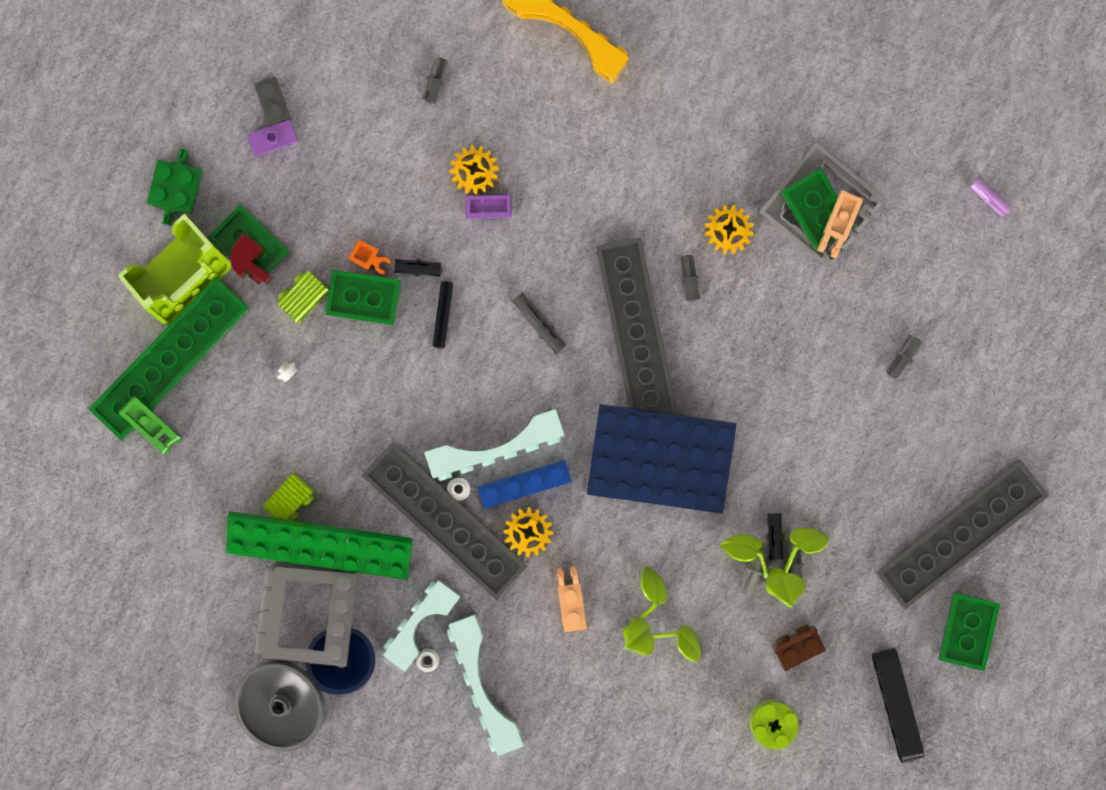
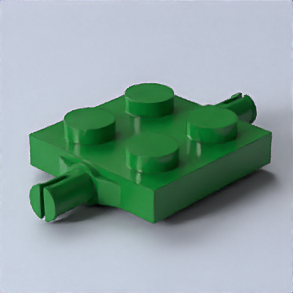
(174, 187)

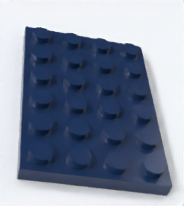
(661, 458)

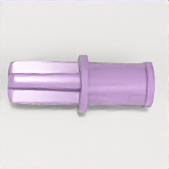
(990, 197)

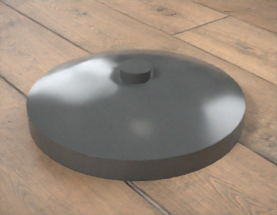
(279, 706)

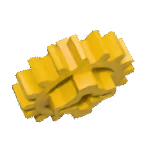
(463, 166)
(739, 231)
(522, 546)

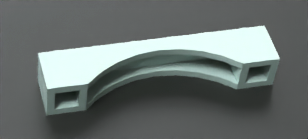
(541, 429)
(502, 729)

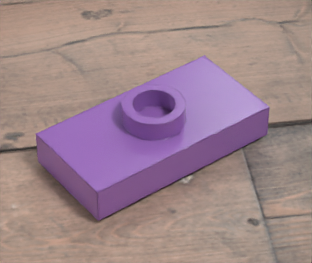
(272, 138)
(488, 206)

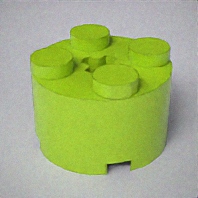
(779, 736)

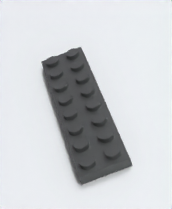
(636, 326)
(444, 520)
(962, 534)

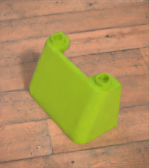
(177, 272)

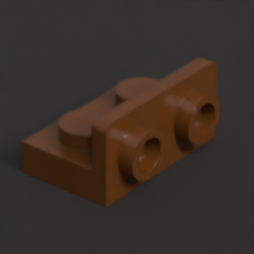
(798, 647)

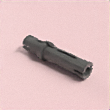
(539, 323)

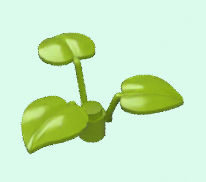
(778, 581)
(638, 632)

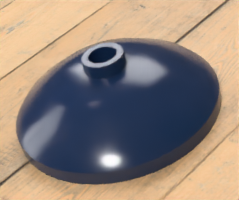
(348, 679)

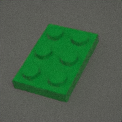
(812, 205)
(240, 223)
(363, 297)
(969, 631)

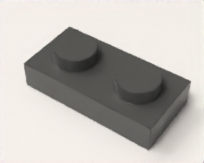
(272, 101)

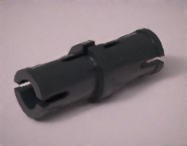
(417, 267)
(775, 536)

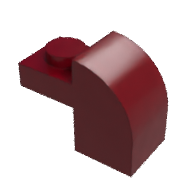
(243, 260)

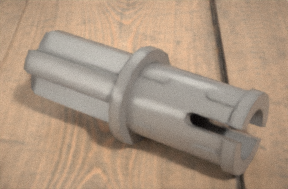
(753, 575)

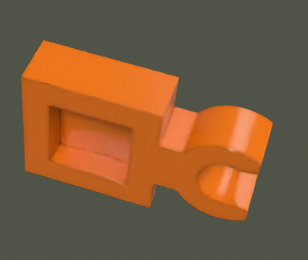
(366, 256)

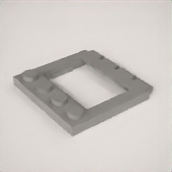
(814, 159)
(339, 617)

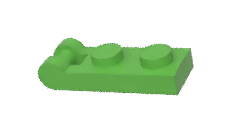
(149, 424)

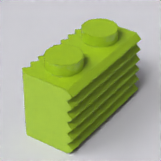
(302, 296)
(290, 498)

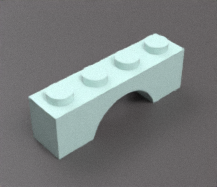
(404, 648)

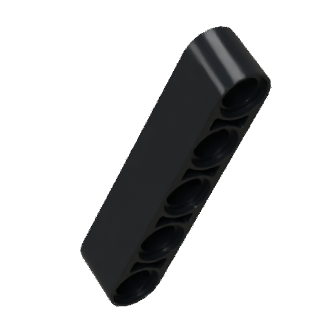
(898, 705)

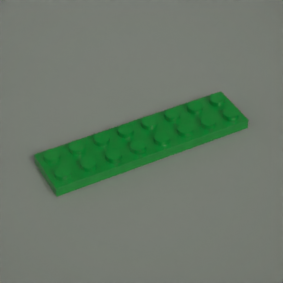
(171, 355)
(318, 545)

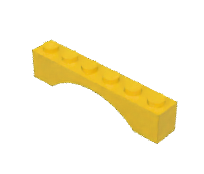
(605, 58)

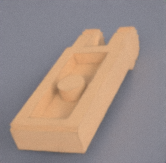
(840, 221)
(571, 602)

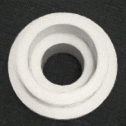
(286, 371)
(458, 481)
(427, 667)

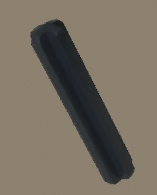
(442, 314)

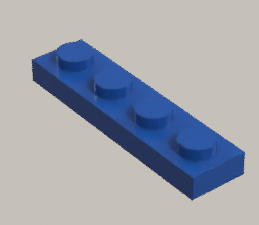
(524, 484)

